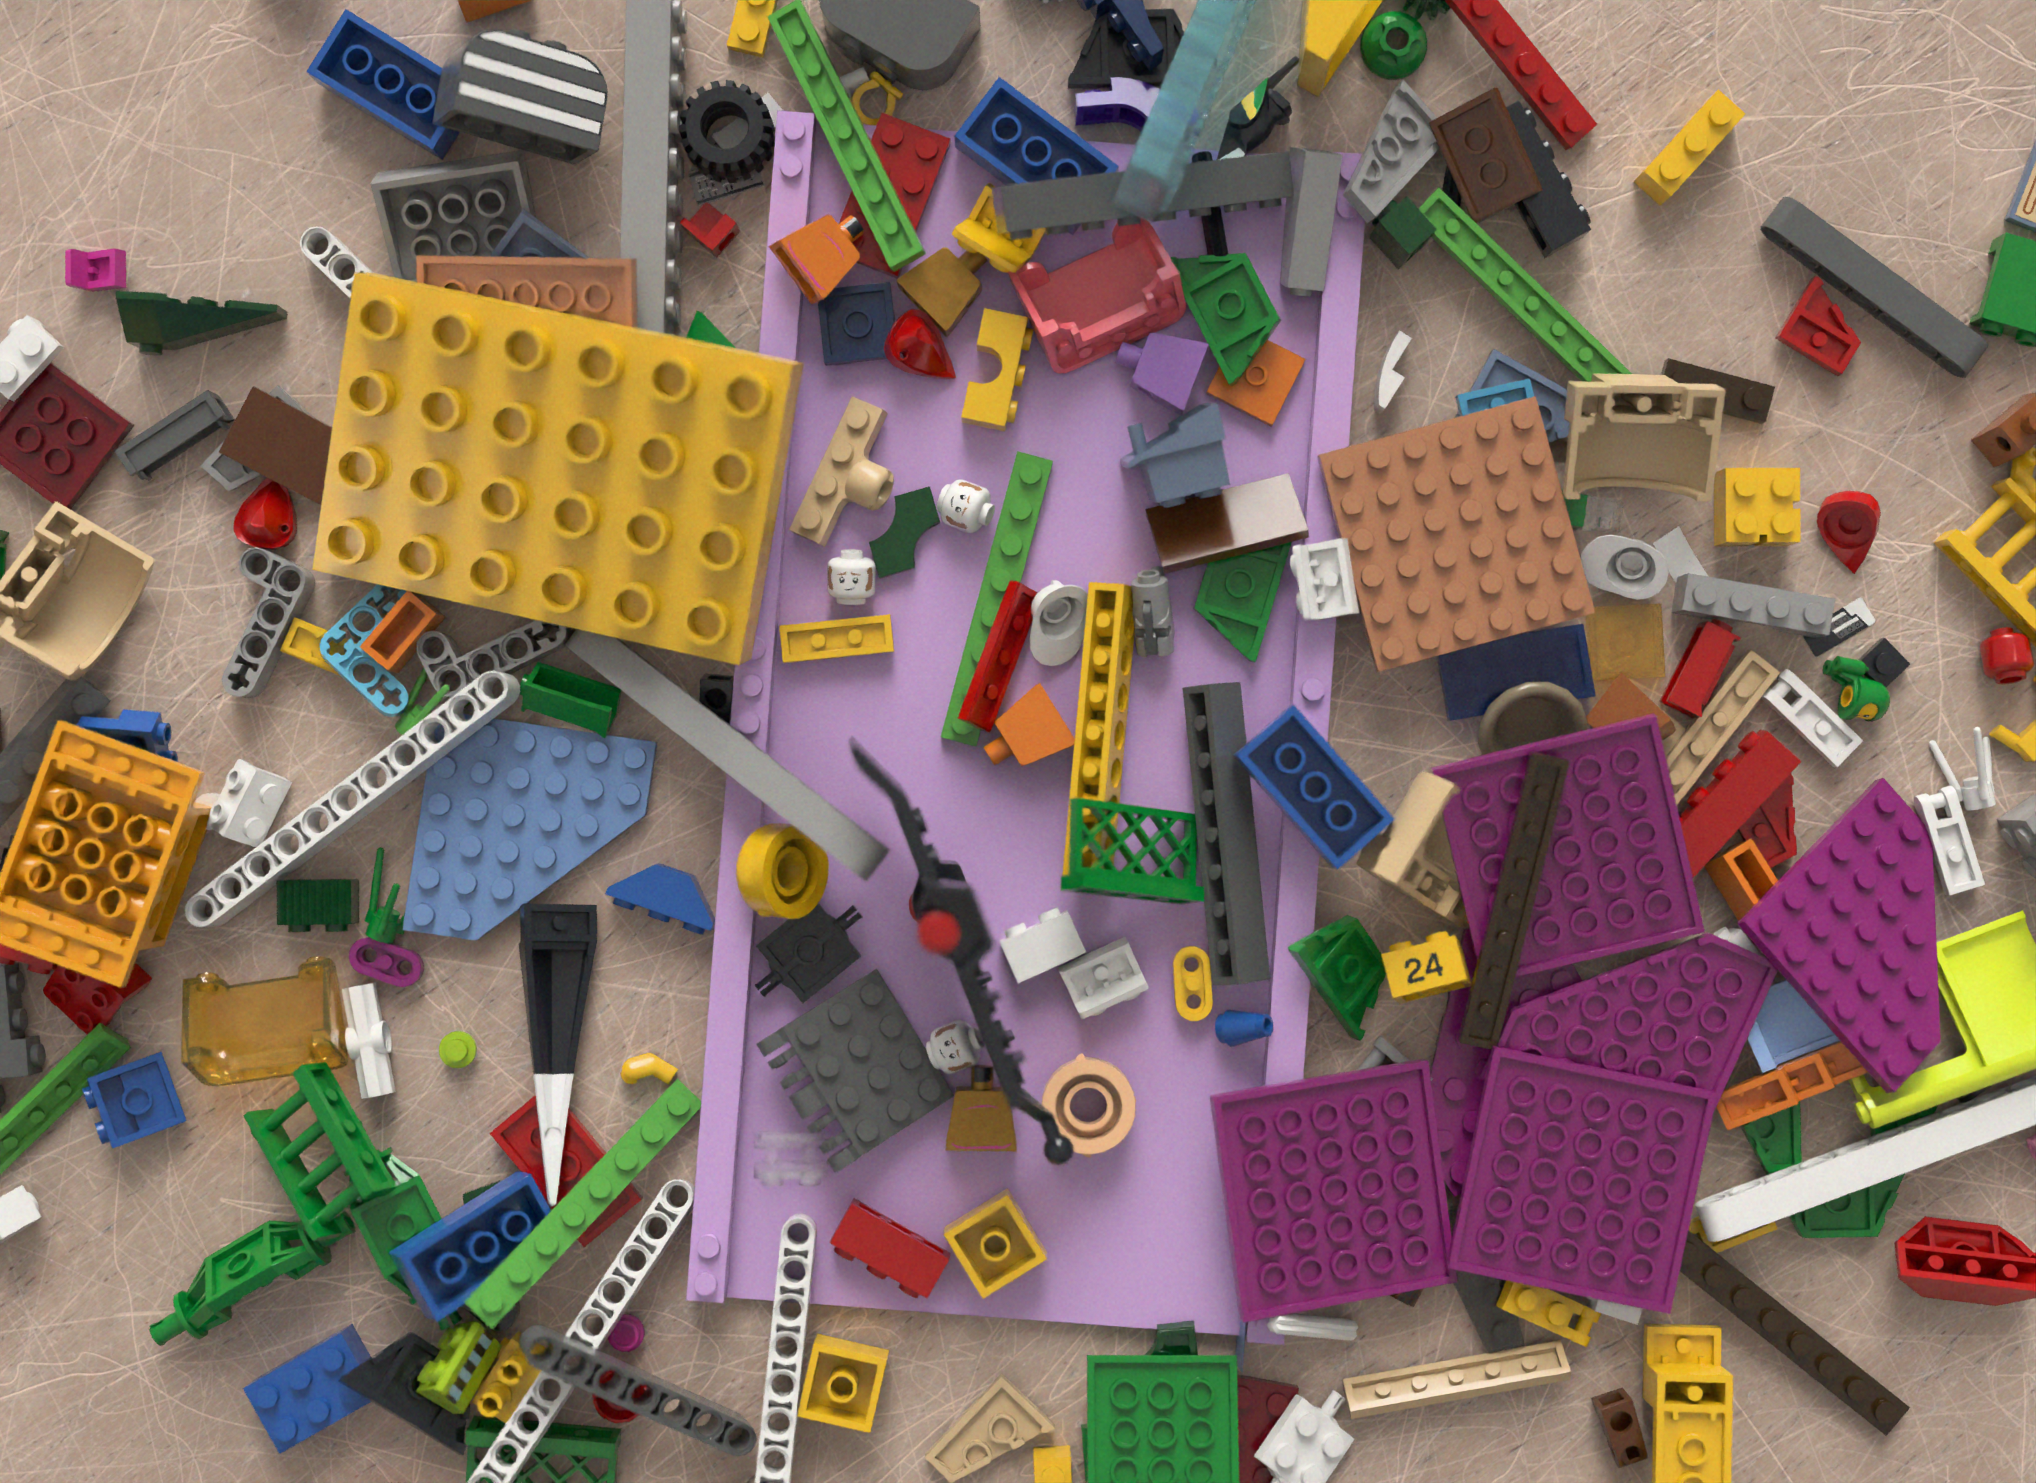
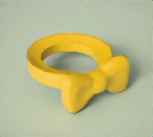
(877, 80)

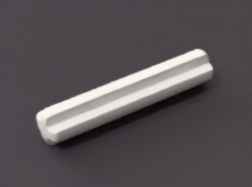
(1313, 1326)

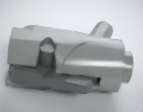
(1152, 613)

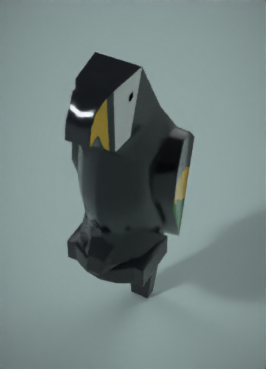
(1256, 116)

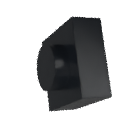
(1883, 662)

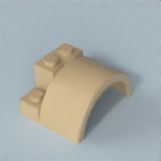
(1631, 434)
(74, 611)
(1415, 850)

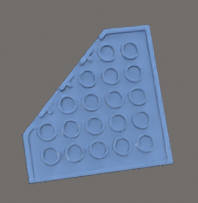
(515, 817)

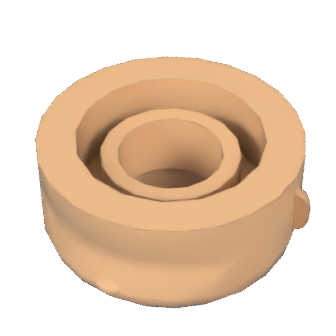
(1116, 1120)

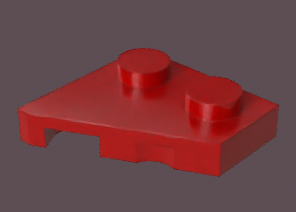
(1819, 330)
(1773, 825)

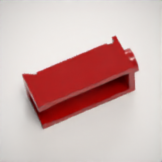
(1700, 668)

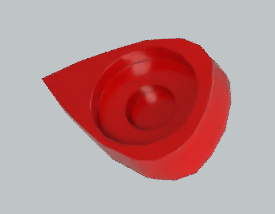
(921, 345)
(265, 515)
(1849, 525)

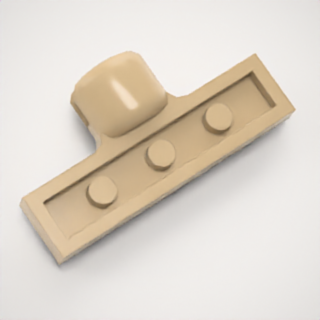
(845, 474)

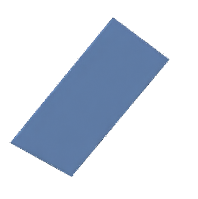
(1240, 1341)

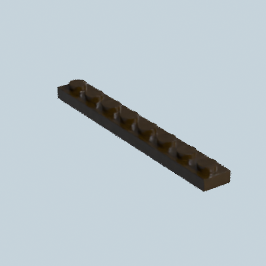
(1513, 900)
(1791, 1335)

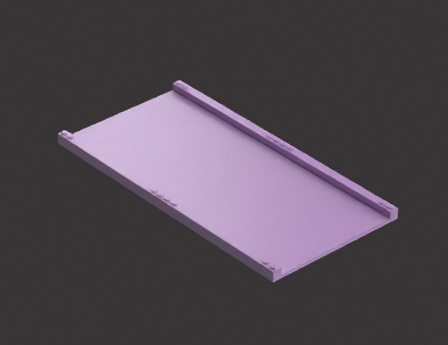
(1132, 1228)

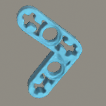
(355, 656)

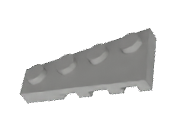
(1393, 154)

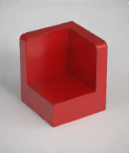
(711, 229)

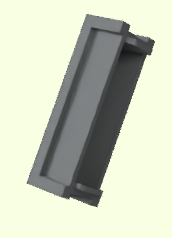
(174, 434)

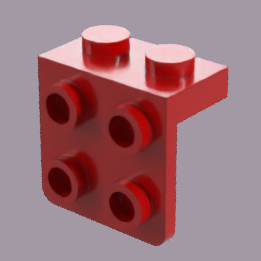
(90, 1000)

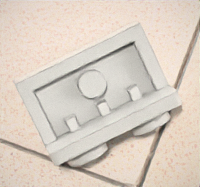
(25, 355)
(1324, 580)
(248, 803)
(1103, 978)

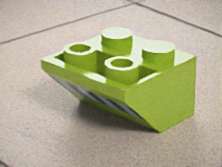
(459, 1366)

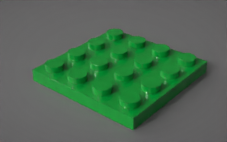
(1162, 1419)

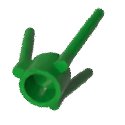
(385, 922)

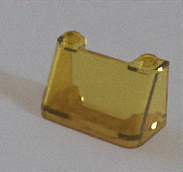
(262, 1025)

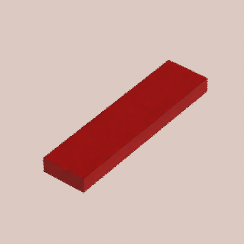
(998, 657)

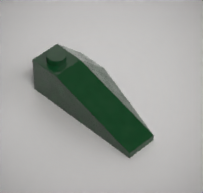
(164, 323)

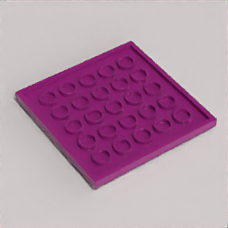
(1615, 853)
(1581, 1179)
(1332, 1189)

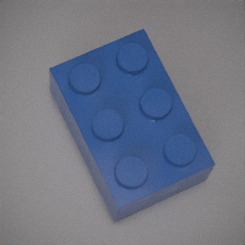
(306, 1390)

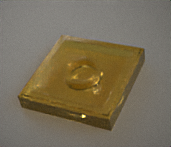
(1626, 641)

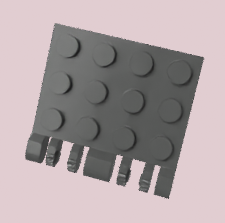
(861, 1066)

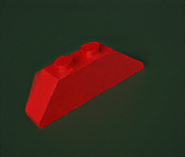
(1965, 1262)

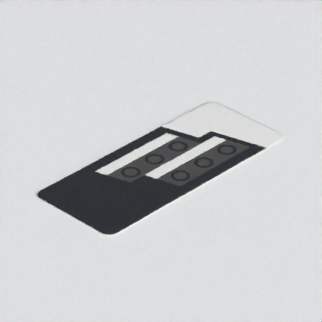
(1844, 625)

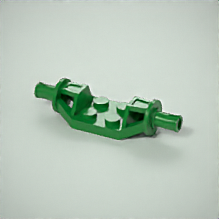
(396, 1219)
(241, 1269)

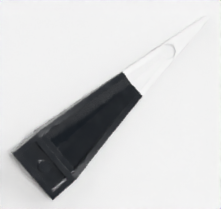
(556, 971)

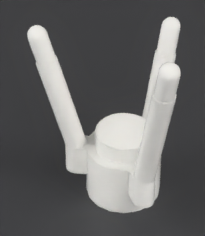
(1977, 790)

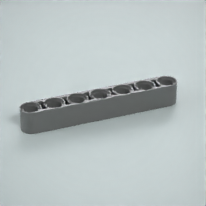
(1874, 287)
(626, 1379)

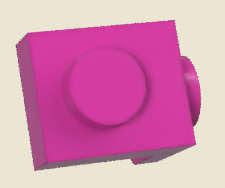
(95, 269)

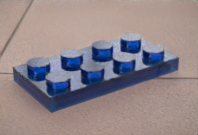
(1483, 672)

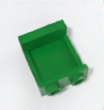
(2010, 292)

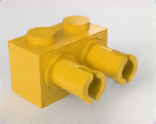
(507, 1381)

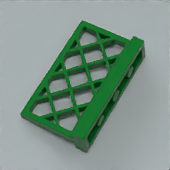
(1124, 883)
(559, 1439)

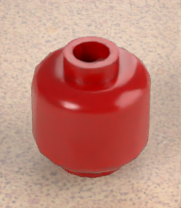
(2006, 656)

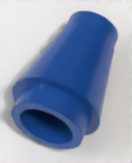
(1242, 1027)

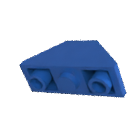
(666, 895)

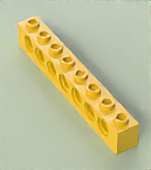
(1102, 706)

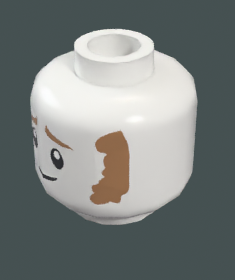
(965, 506)
(851, 577)
(954, 1046)

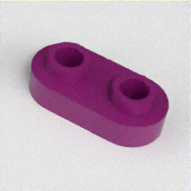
(387, 962)

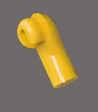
(2023, 469)
(647, 1065)

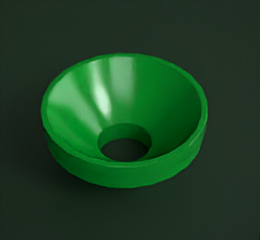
(1384, 60)

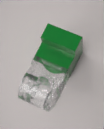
(1595, 513)

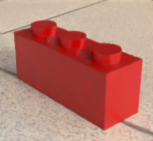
(889, 1249)

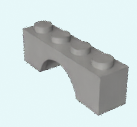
(1753, 604)

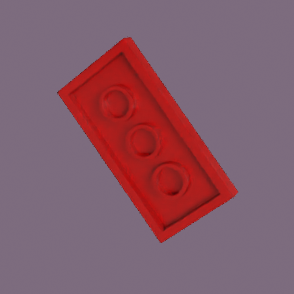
(913, 165)
(522, 1143)

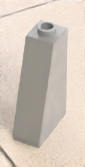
(1309, 219)

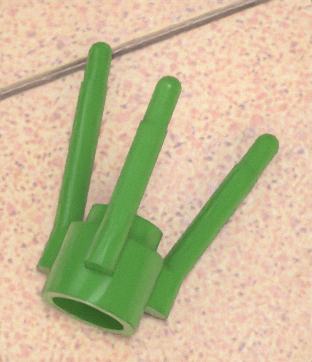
(414, 715)

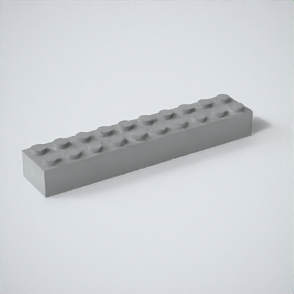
(652, 157)

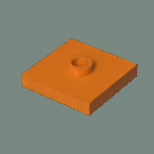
(1262, 385)

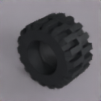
(723, 102)

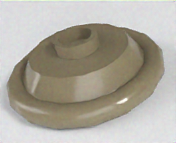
(1528, 716)

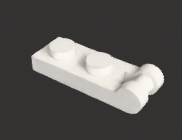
(1812, 719)
(1950, 840)

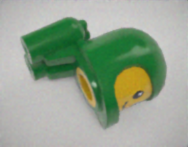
(1858, 695)

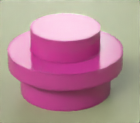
(627, 1334)

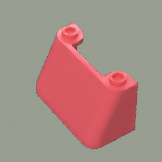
(1101, 298)

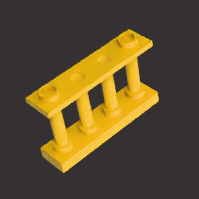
(1987, 572)

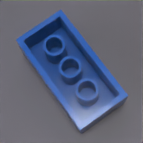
(383, 81)
(1024, 142)
(1313, 787)
(468, 1245)

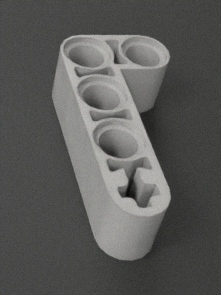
(261, 625)
(498, 649)

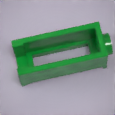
(570, 698)

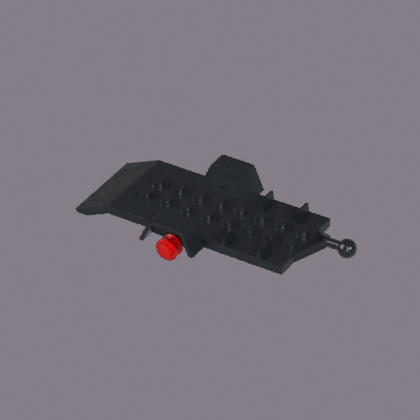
(957, 930)

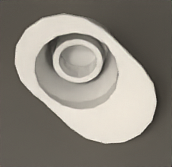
(1624, 566)
(1057, 623)

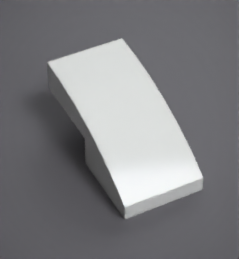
(1387, 379)

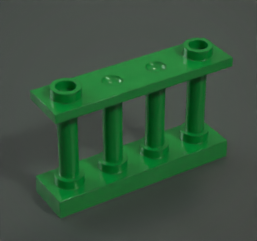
(350, 1145)

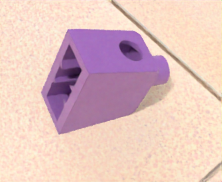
(1164, 368)

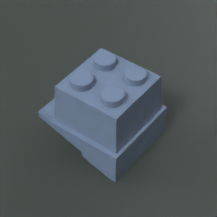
(1182, 459)

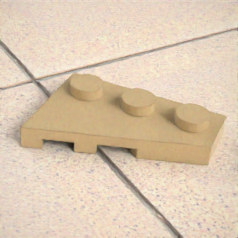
(990, 1427)

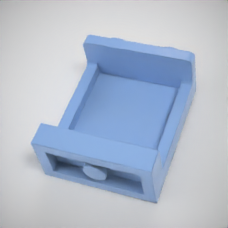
(1786, 1028)

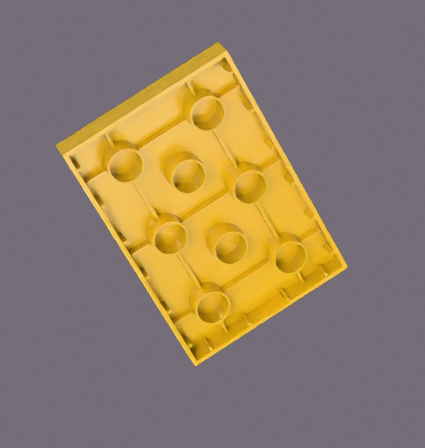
(556, 466)

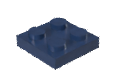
(856, 323)

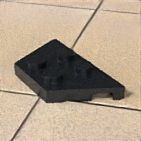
(1108, 53)
(392, 1384)

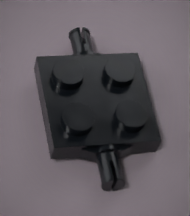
(808, 952)

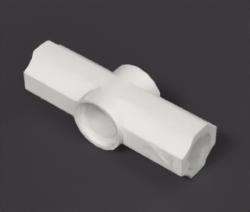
(368, 1040)

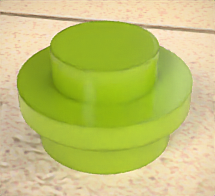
(457, 1049)

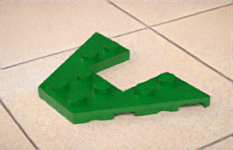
(1857, 1214)

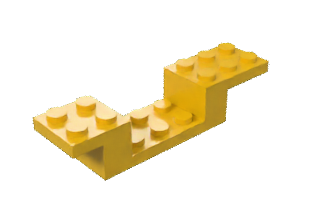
(1689, 1403)

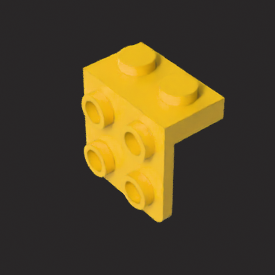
(980, 235)

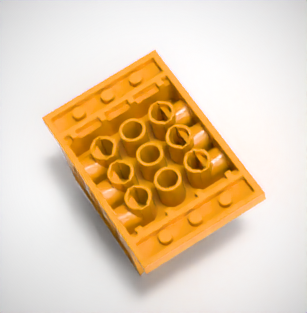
(100, 854)

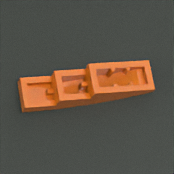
(1787, 1084)

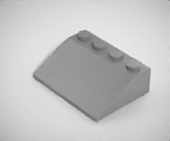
(450, 207)

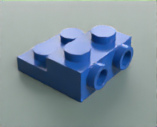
(135, 728)
(134, 1100)

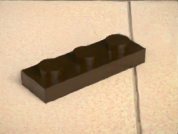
(1742, 398)

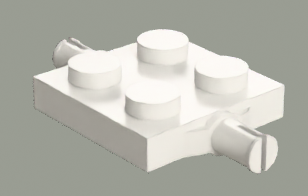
(1305, 1442)

